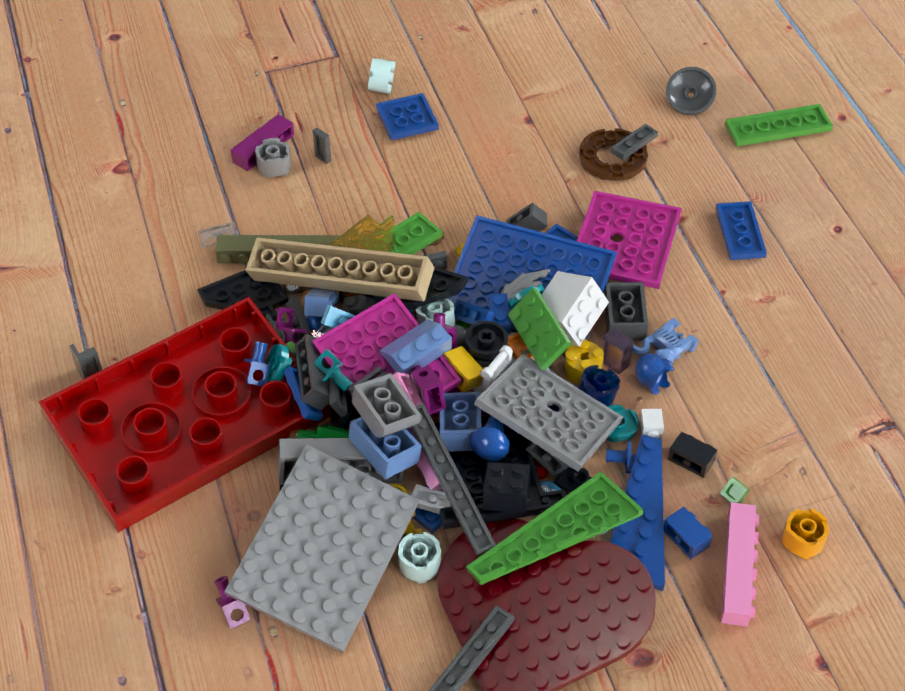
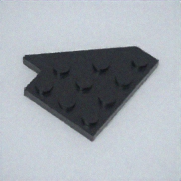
(442, 286)

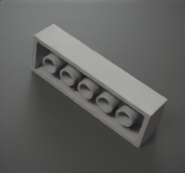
(339, 448)

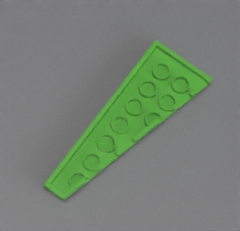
(575, 518)

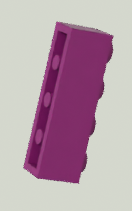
(244, 153)

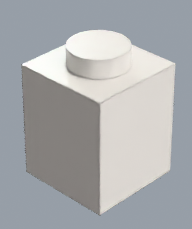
(652, 423)

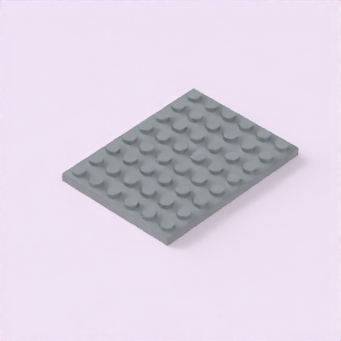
(323, 548)

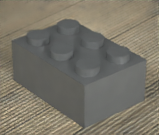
(627, 309)

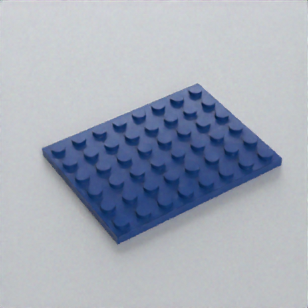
(502, 252)

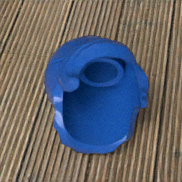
(652, 371)

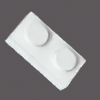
(430, 499)

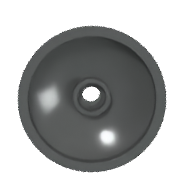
(694, 81)

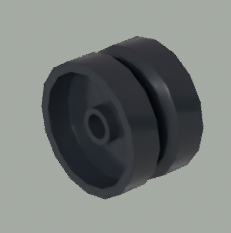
(484, 341)

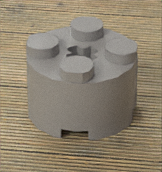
(273, 158)

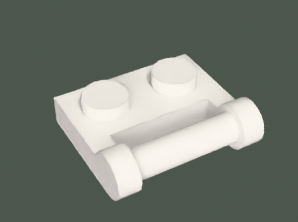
(497, 366)

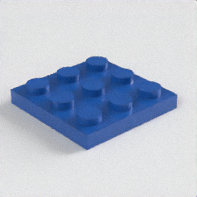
(407, 116)

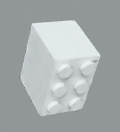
(575, 304)

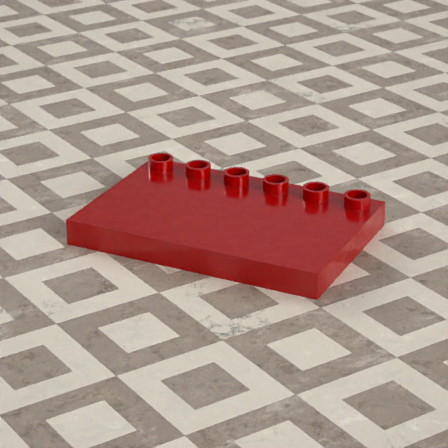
(175, 415)

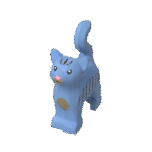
(668, 341)

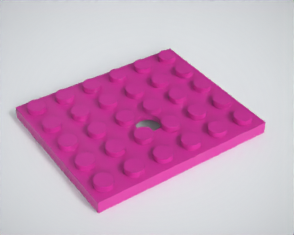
(645, 231)
(362, 337)

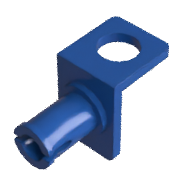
(257, 363)
(621, 457)

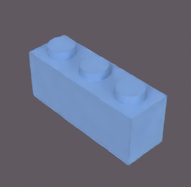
(318, 299)

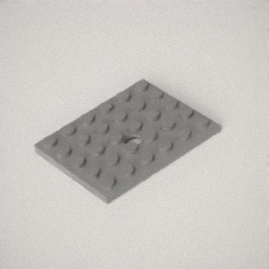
(521, 402)

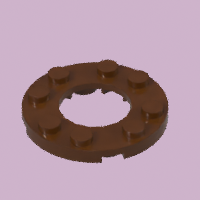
(601, 138)

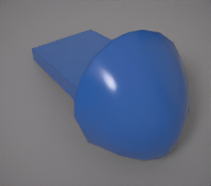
(490, 441)

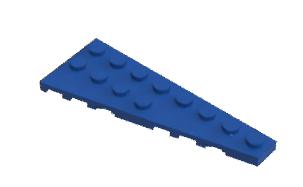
(646, 533)

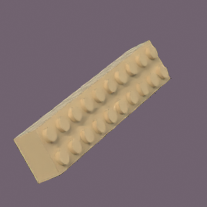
(340, 268)

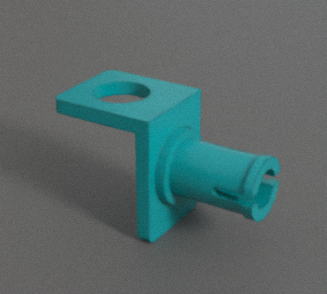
(334, 372)

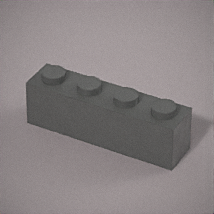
(312, 388)

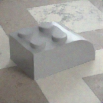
(384, 406)

